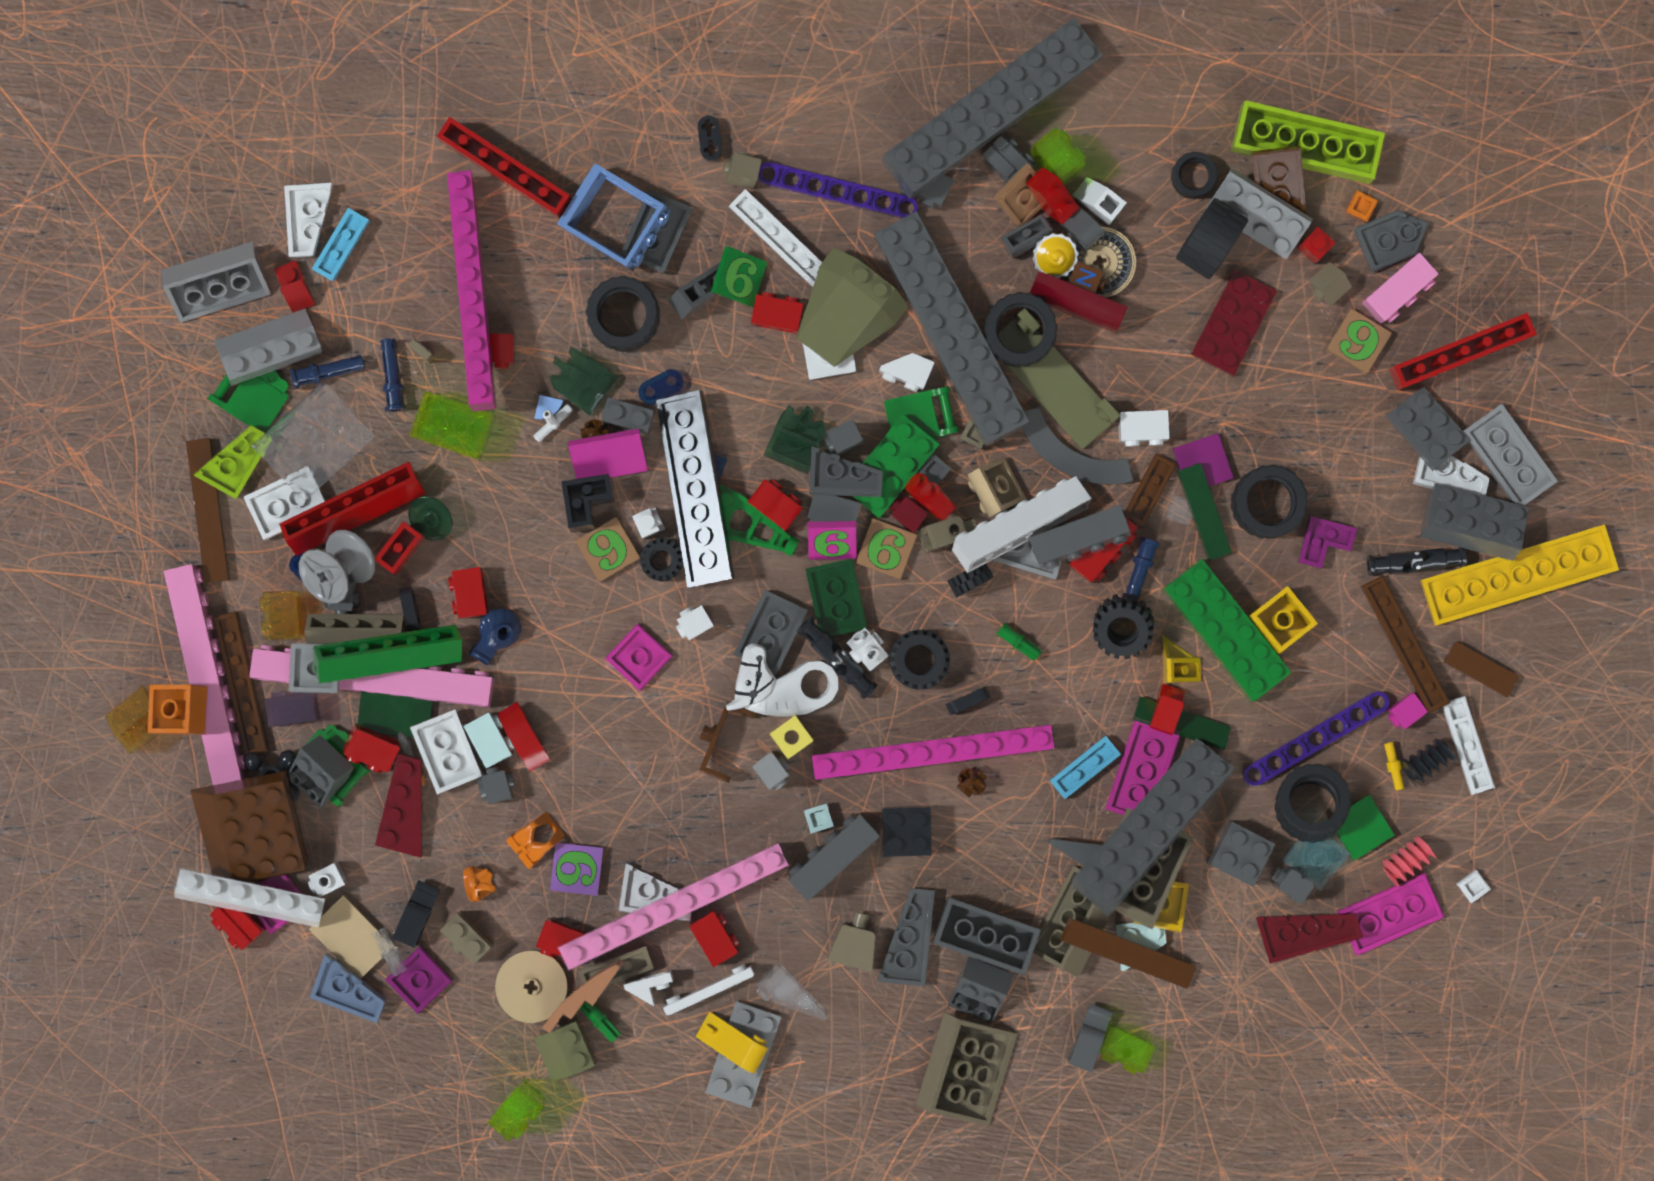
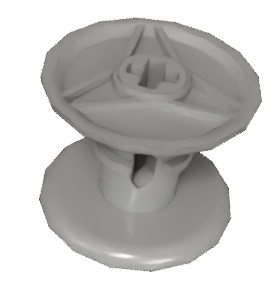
(328, 572)

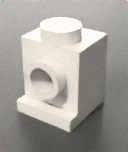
(648, 523)

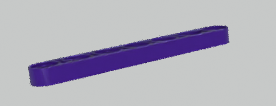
(825, 191)
(1327, 738)

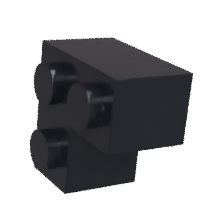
(581, 496)

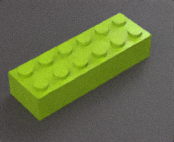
(1325, 144)

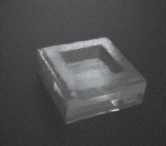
(1179, 511)

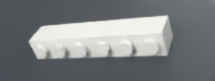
(1019, 524)
(249, 898)

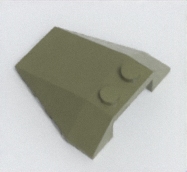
(847, 308)

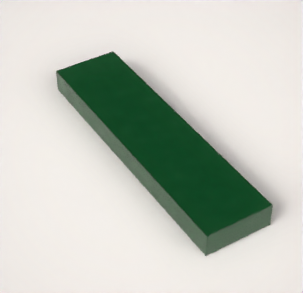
(1204, 511)
(1188, 725)

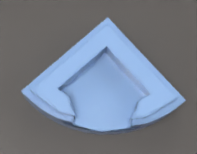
(547, 403)

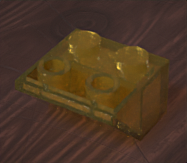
(281, 615)
(130, 721)

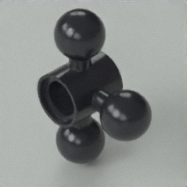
(255, 761)

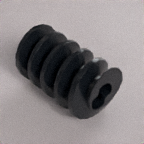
(1427, 761)

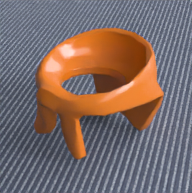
(477, 883)

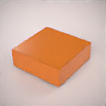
(1361, 206)

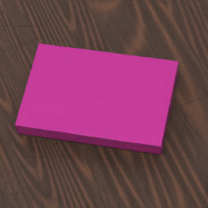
(608, 454)

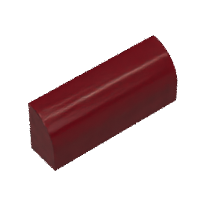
(1078, 302)

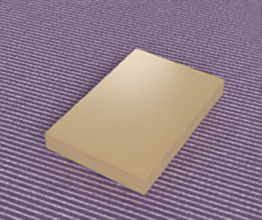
(349, 937)

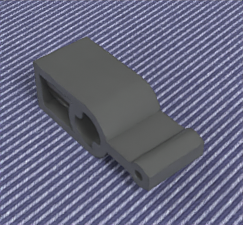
(1090, 1038)

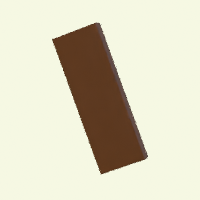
(1149, 490)
(1481, 669)

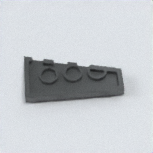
(909, 947)

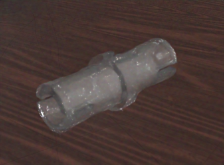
(389, 952)

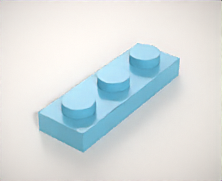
(340, 244)
(1085, 767)

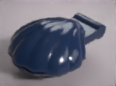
(497, 631)

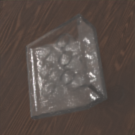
(313, 441)

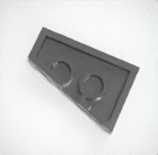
(841, 477)

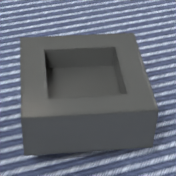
(934, 469)

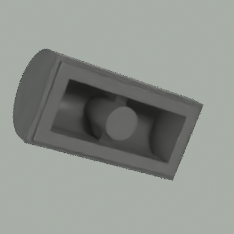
(1026, 236)

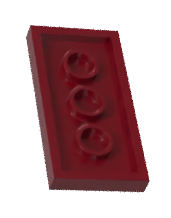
(1233, 323)

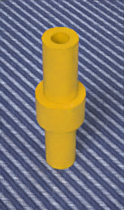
(1394, 766)

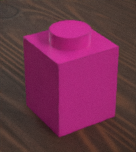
(1406, 711)

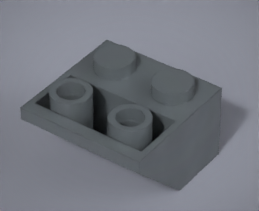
(319, 770)
(980, 989)

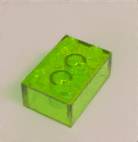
(452, 426)

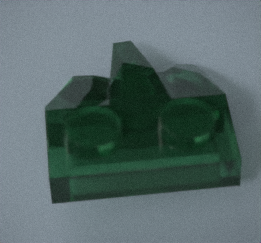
(582, 380)
(794, 439)

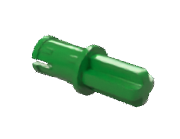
(1019, 642)
(601, 1021)

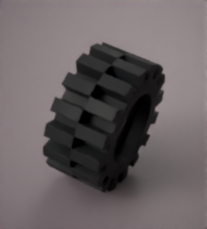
(648, 552)
(967, 581)

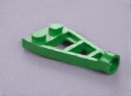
(731, 502)

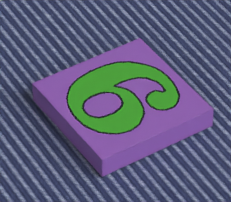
(576, 869)

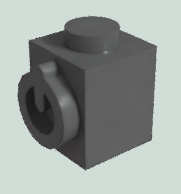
(349, 603)
(496, 785)

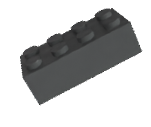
(1474, 522)
(832, 857)
(986, 935)

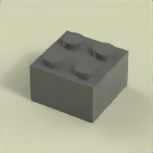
(1241, 853)

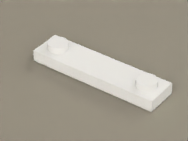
(1468, 746)
(678, 1003)

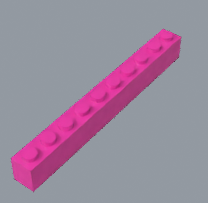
(471, 291)
(932, 751)

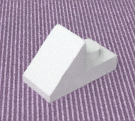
(642, 986)

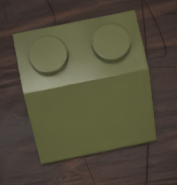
(565, 1050)

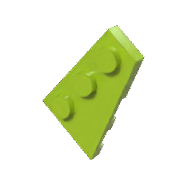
(233, 464)

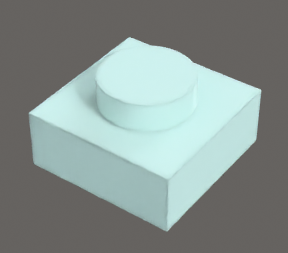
(818, 818)

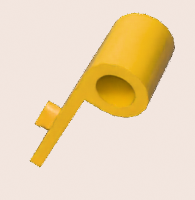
(733, 1044)

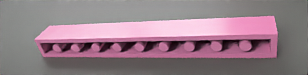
(204, 669)
(417, 683)
(673, 906)

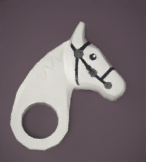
(763, 693)

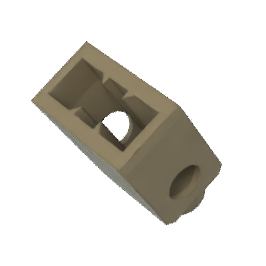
(938, 535)
(854, 944)

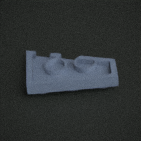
(346, 991)

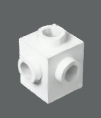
(867, 648)

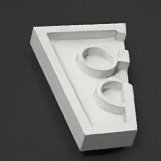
(305, 216)
(1451, 474)
(642, 889)

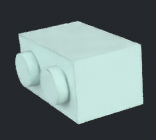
(489, 739)

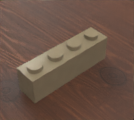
(347, 627)

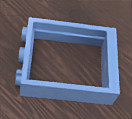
(585, 196)

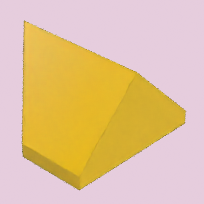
(1179, 664)

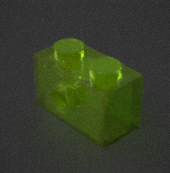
(1126, 1049)

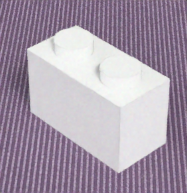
(1143, 427)

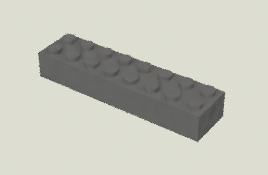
(1152, 827)

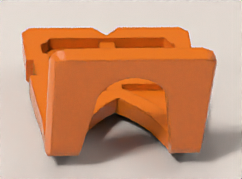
(530, 850)

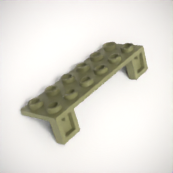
(1057, 384)

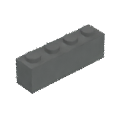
(1080, 537)

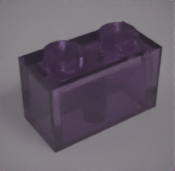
(291, 709)

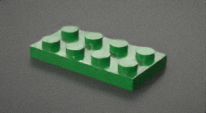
(900, 458)

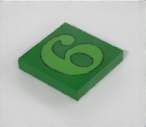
(738, 276)

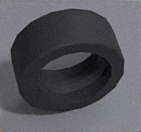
(1194, 157)

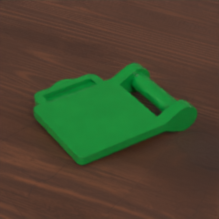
(254, 400)
(921, 411)
(337, 740)

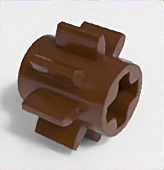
(594, 428)
(971, 781)

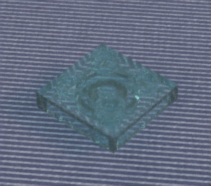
(1316, 860)

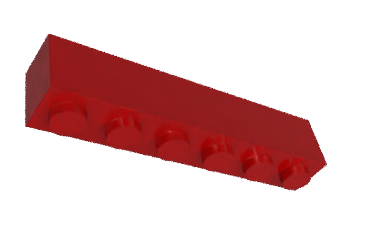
(504, 167)
(1462, 351)
(352, 508)

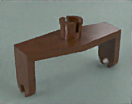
(712, 737)

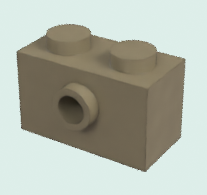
(466, 938)

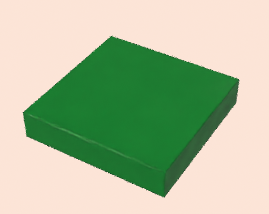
(1363, 828)

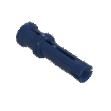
(315, 373)
(392, 387)
(1143, 562)

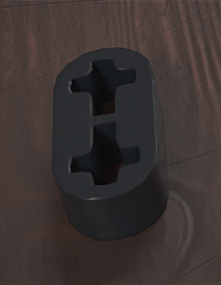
(703, 139)
(410, 609)
(968, 700)

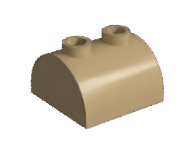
(995, 487)

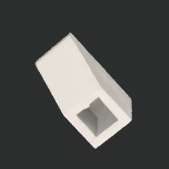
(1099, 200)
(910, 369)

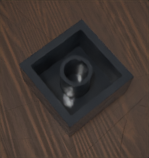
(906, 831)

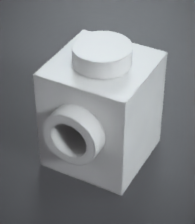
(693, 622)
(327, 880)

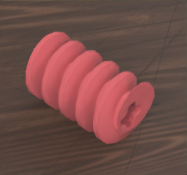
(1407, 860)

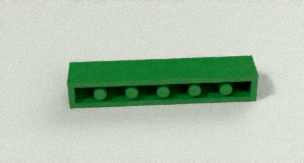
(387, 654)

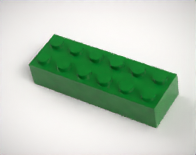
(1226, 630)

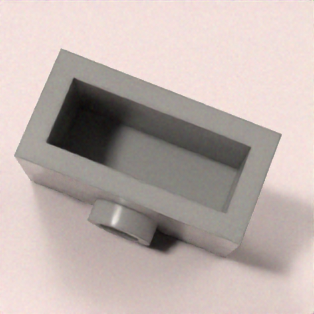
(772, 770)

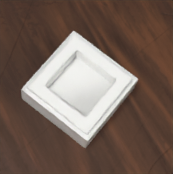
(1473, 886)

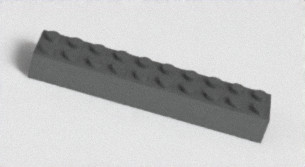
(991, 108)
(951, 329)

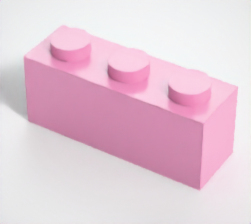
(1401, 289)

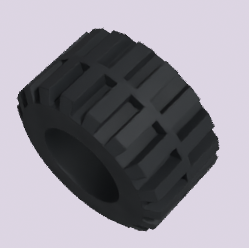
(1120, 644)
(938, 649)

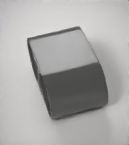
(1083, 228)

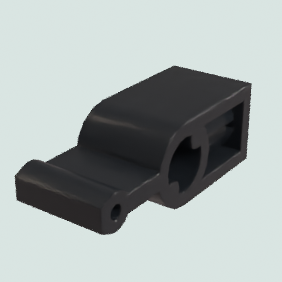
(416, 914)

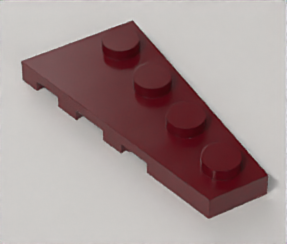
(402, 814)
(1298, 935)

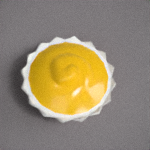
(1055, 255)

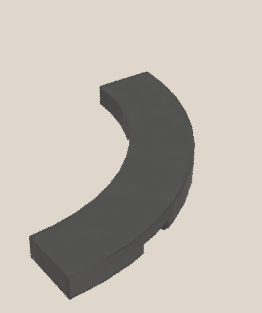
(1069, 461)

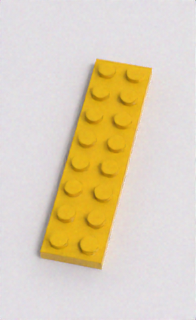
(1529, 574)

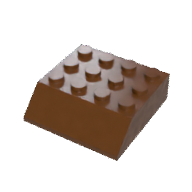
(250, 828)

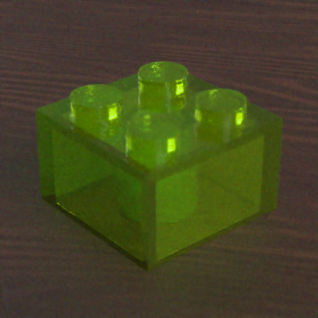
(1058, 156)
(512, 1115)

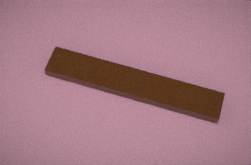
(207, 514)
(1405, 644)
(240, 684)
(1128, 953)

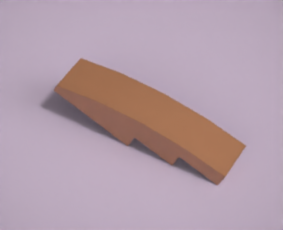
(587, 991)

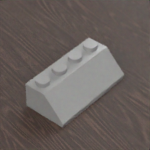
(215, 282)
(268, 347)

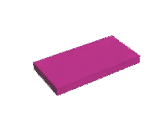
(1142, 765)
(1394, 912)

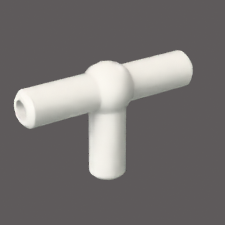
(553, 422)

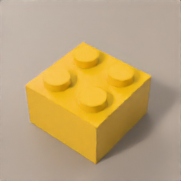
(1282, 620)

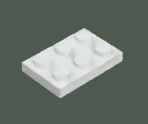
(276, 504)
(445, 751)

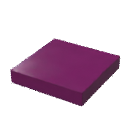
(1210, 454)
(421, 981)

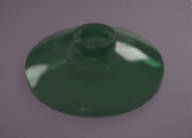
(422, 518)

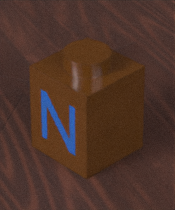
(1088, 278)

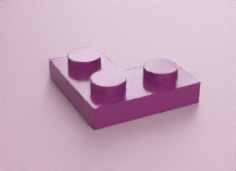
(1319, 536)

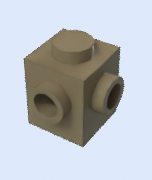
(742, 169)
(1329, 284)

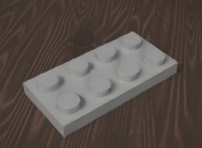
(1270, 218)
(1509, 456)
(727, 1078)

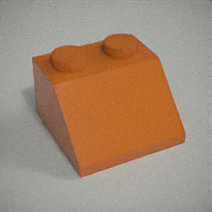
(177, 709)

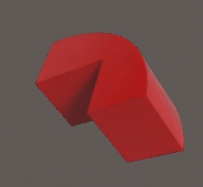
(523, 736)

